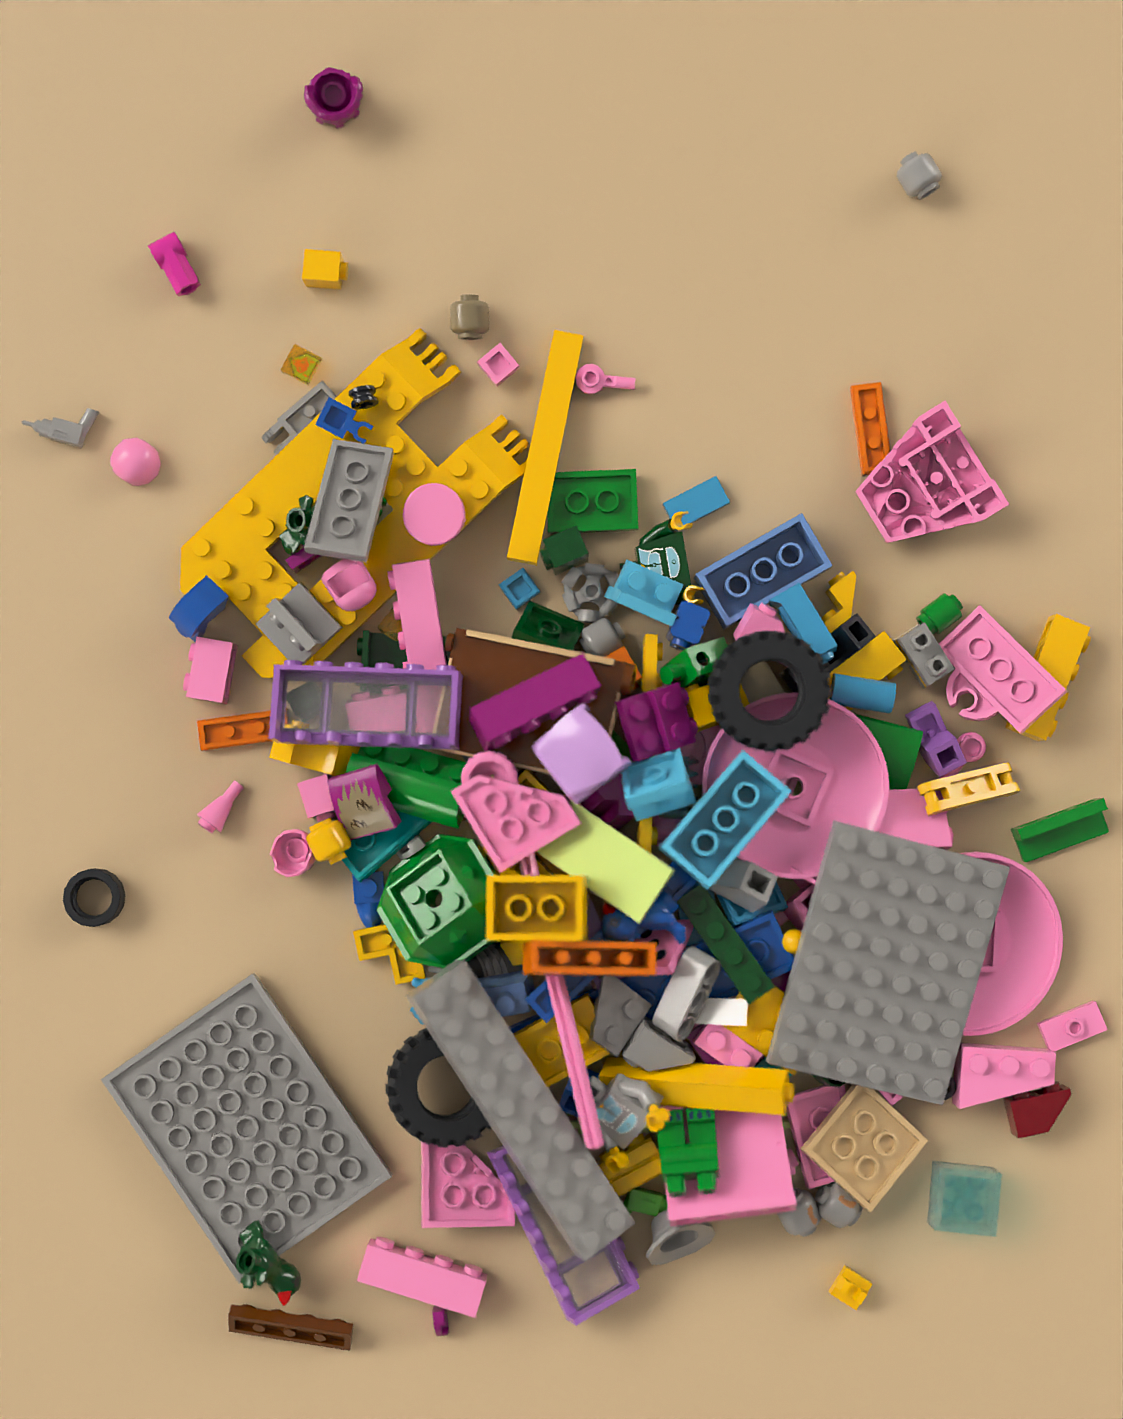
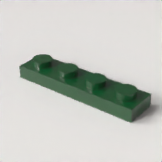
(725, 944)

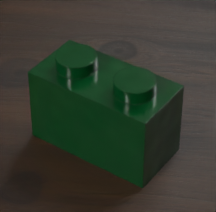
(564, 551)

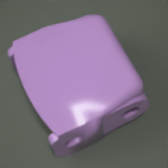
(580, 754)

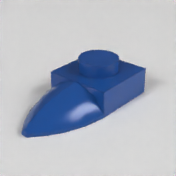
(367, 897)

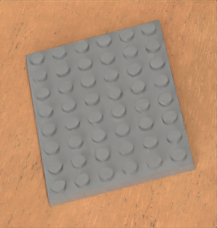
(887, 963)
(246, 1123)

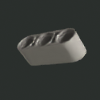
(686, 993)

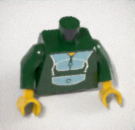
(665, 553)

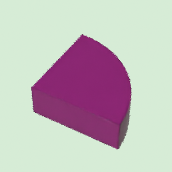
(440, 1321)

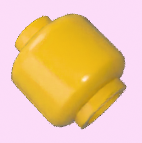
(328, 841)

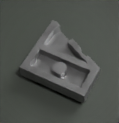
(616, 1014)

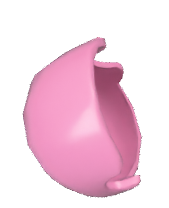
(135, 461)
(292, 853)

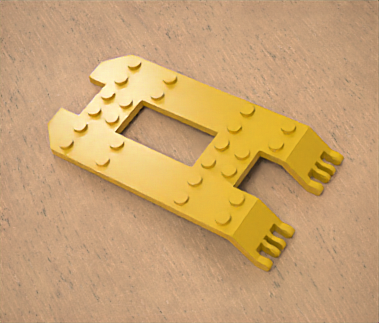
(237, 538)

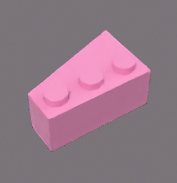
(999, 1071)

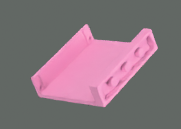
(751, 1171)

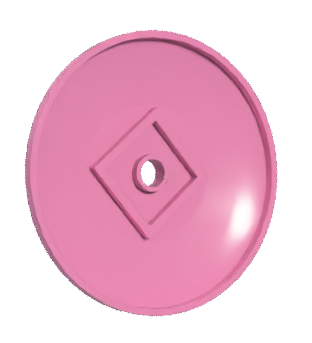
(839, 777)
(1020, 952)

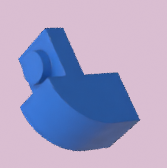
(198, 608)

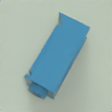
(804, 621)

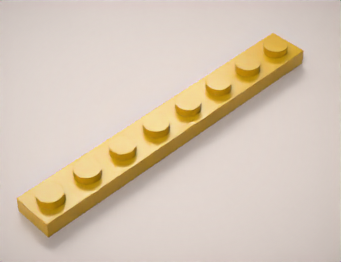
(651, 679)

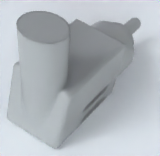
(64, 430)

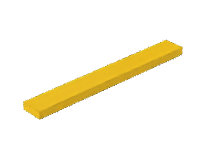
(545, 448)

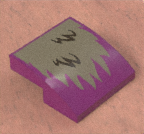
(363, 802)

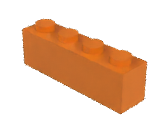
(589, 958)

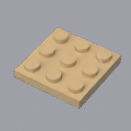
(864, 1145)

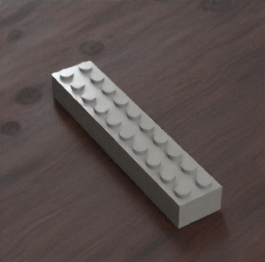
(520, 1109)

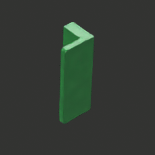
(1061, 829)

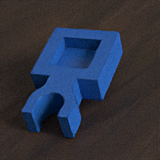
(339, 419)

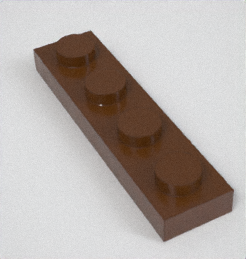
(290, 1327)

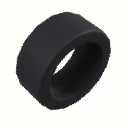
(70, 897)

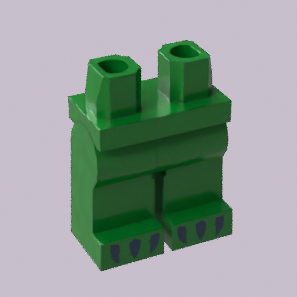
(689, 1160)

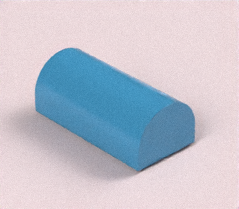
(863, 693)

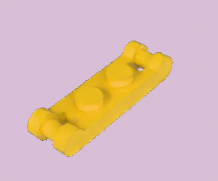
(968, 788)

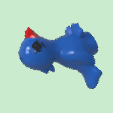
(620, 927)

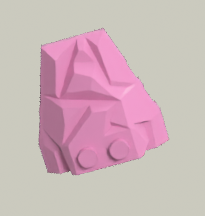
(929, 481)

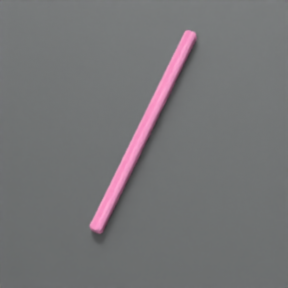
(570, 1041)

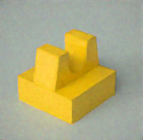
(850, 1287)

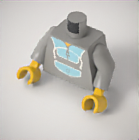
(623, 1112)

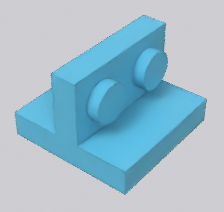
(645, 592)
(657, 785)

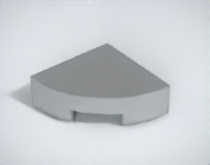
(411, 847)

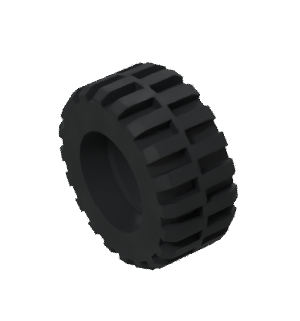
(811, 699)
(410, 1111)

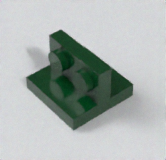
(547, 627)

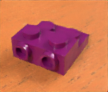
(656, 721)

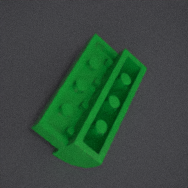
(418, 781)

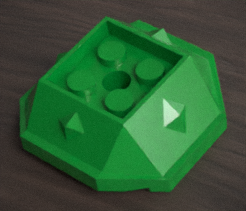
(455, 927)

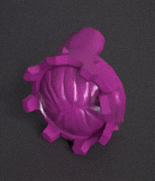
(334, 96)

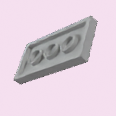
(349, 500)

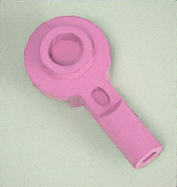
(592, 379)
(972, 747)

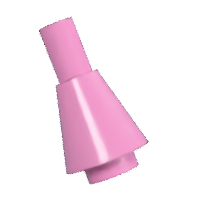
(215, 814)

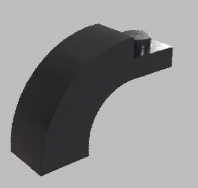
(849, 639)

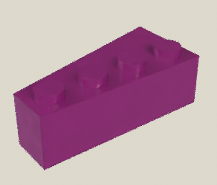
(533, 702)

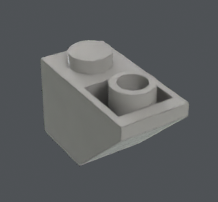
(745, 884)

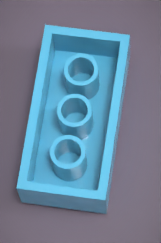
(725, 820)

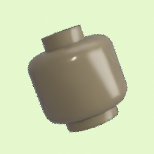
(469, 317)

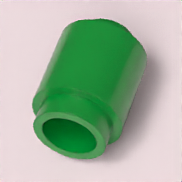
(941, 613)

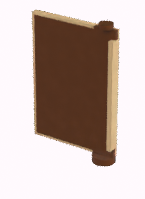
(499, 663)

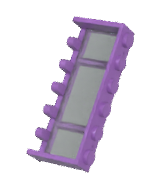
(366, 705)
(578, 1285)

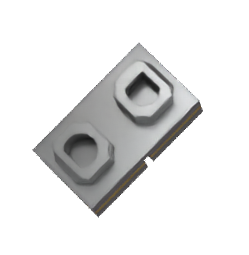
(925, 653)

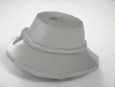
(676, 1241)

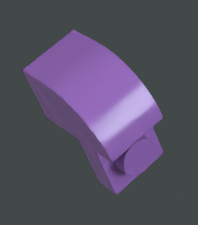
(938, 745)

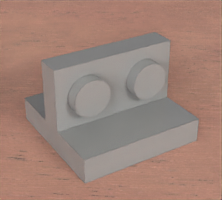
(298, 624)

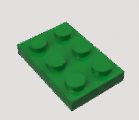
(594, 501)

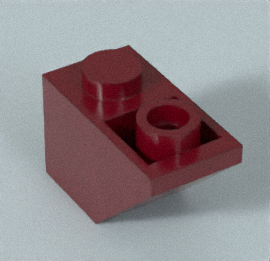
(1036, 1110)

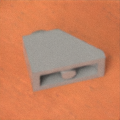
(655, 1049)

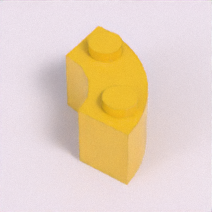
(321, 758)

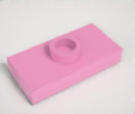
(1072, 1026)

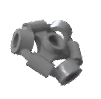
(589, 593)

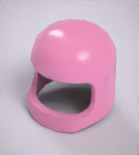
(350, 584)

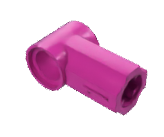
(172, 259)

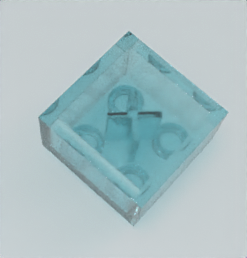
(964, 1198)

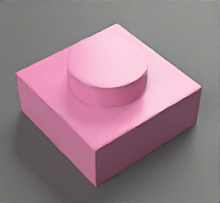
(498, 364)

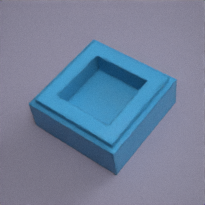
(519, 588)

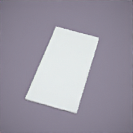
(723, 1012)

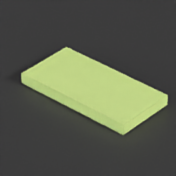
(612, 862)

